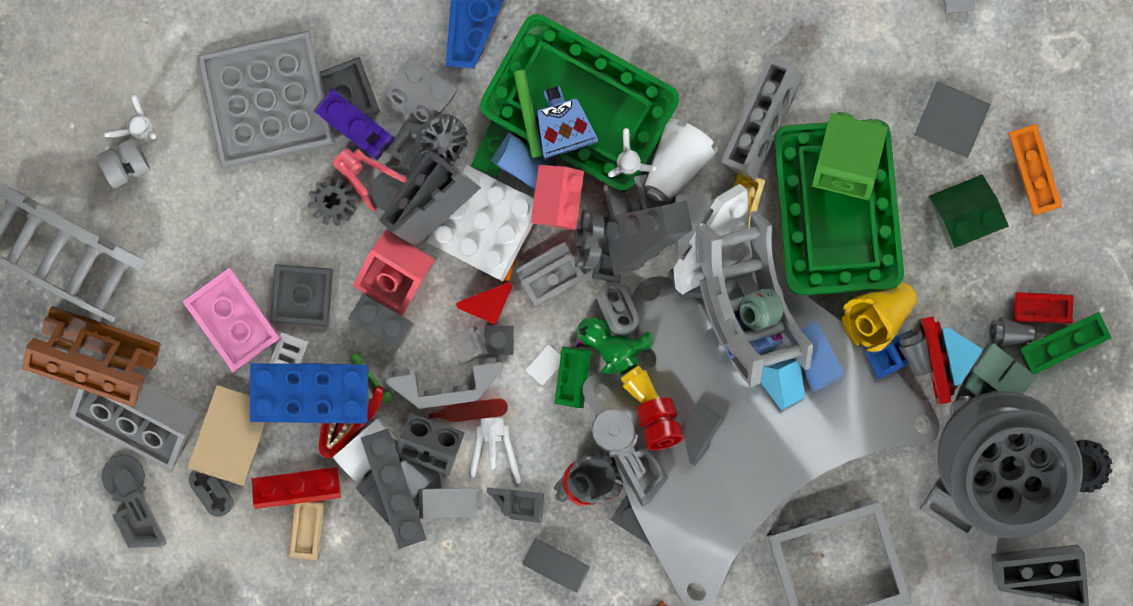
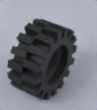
(1102, 465)

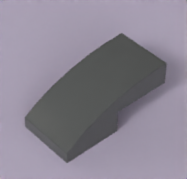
(556, 565)

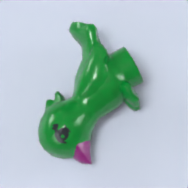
(615, 350)

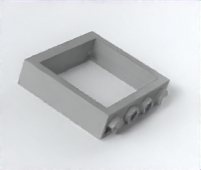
(835, 517)

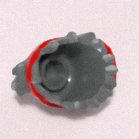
(590, 480)

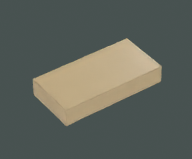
(306, 530)

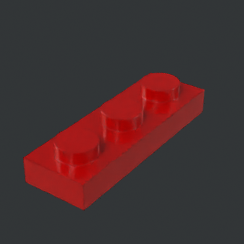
(942, 386)
(296, 488)

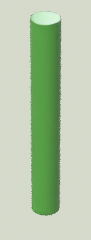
(528, 113)

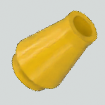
(639, 385)

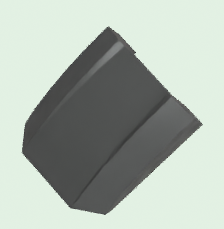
(417, 478)

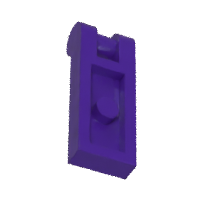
(352, 123)

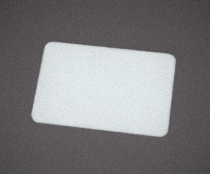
(544, 365)

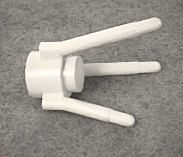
(137, 126)
(629, 161)
(492, 430)

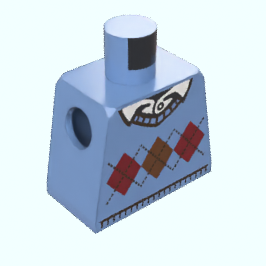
(563, 125)

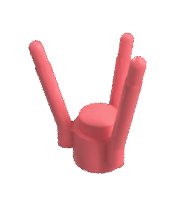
(349, 166)

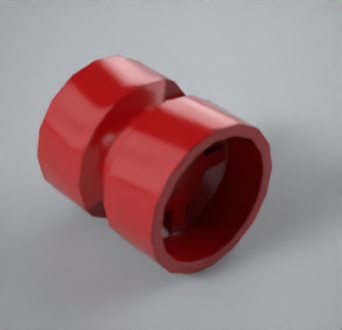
(658, 419)

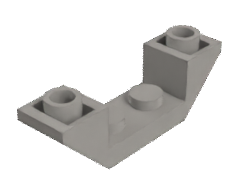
(408, 386)

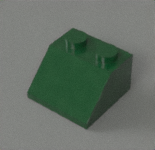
(968, 211)

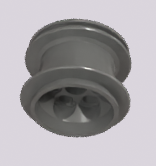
(1024, 508)

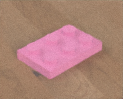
(231, 320)

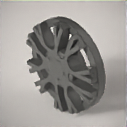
(442, 139)

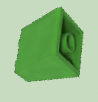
(850, 155)

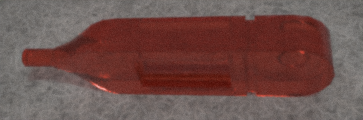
(472, 410)

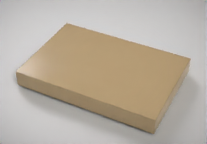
(227, 438)

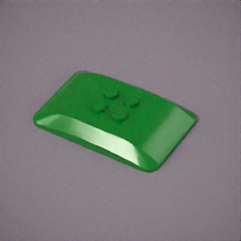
(607, 87)
(831, 237)

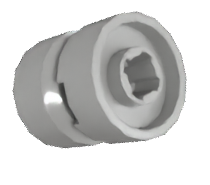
(123, 162)

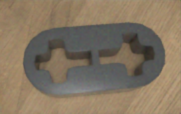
(205, 495)

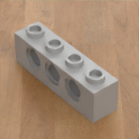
(762, 118)

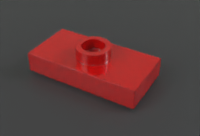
(1043, 307)

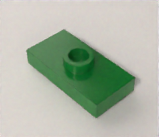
(490, 143)
(571, 377)

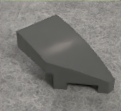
(698, 431)
(518, 504)

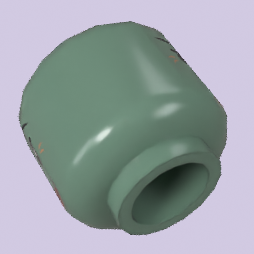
(761, 309)

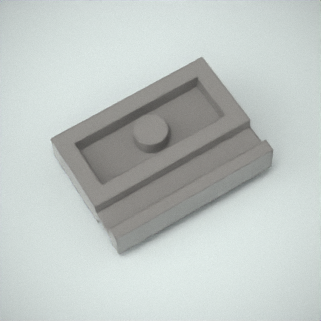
(549, 274)

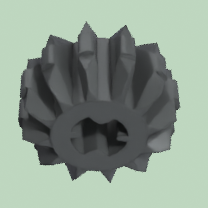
(329, 191)

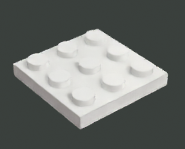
(487, 226)

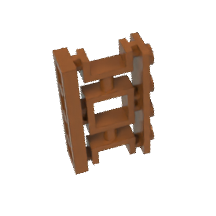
(86, 371)

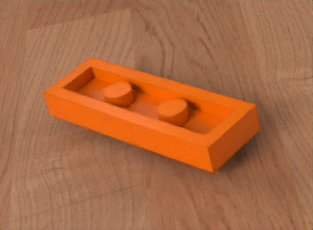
(1034, 169)

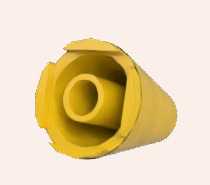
(878, 316)

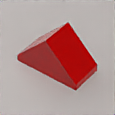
(487, 304)

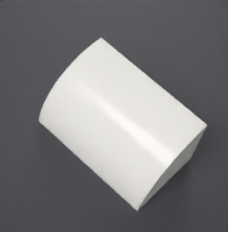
(353, 457)

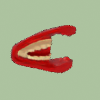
(337, 435)

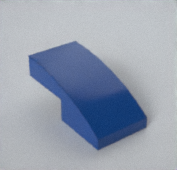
(887, 359)

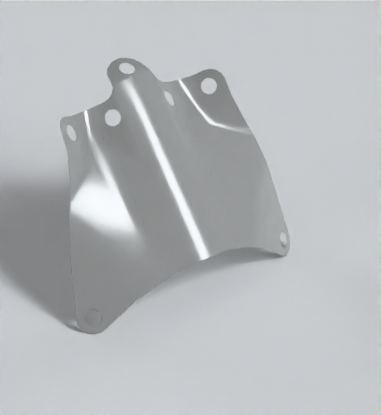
(758, 451)

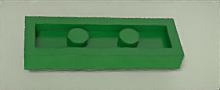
(1065, 343)

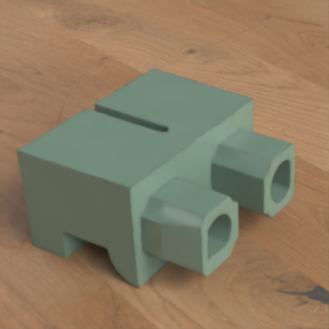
(991, 367)

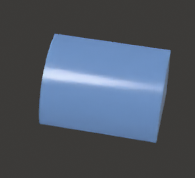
(516, 159)
(824, 364)

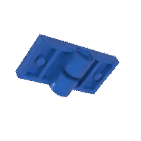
(308, 393)

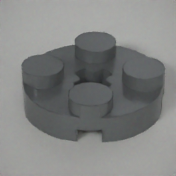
(588, 239)

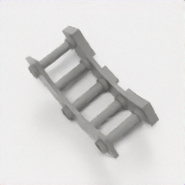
(64, 231)
(721, 309)

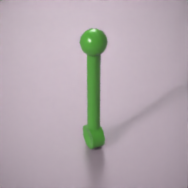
(386, 396)

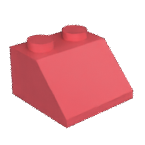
(557, 197)
(393, 272)

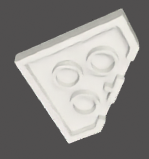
(728, 217)

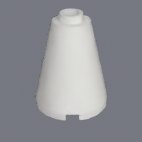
(678, 159)

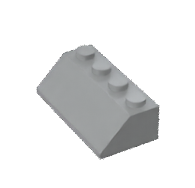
(153, 427)

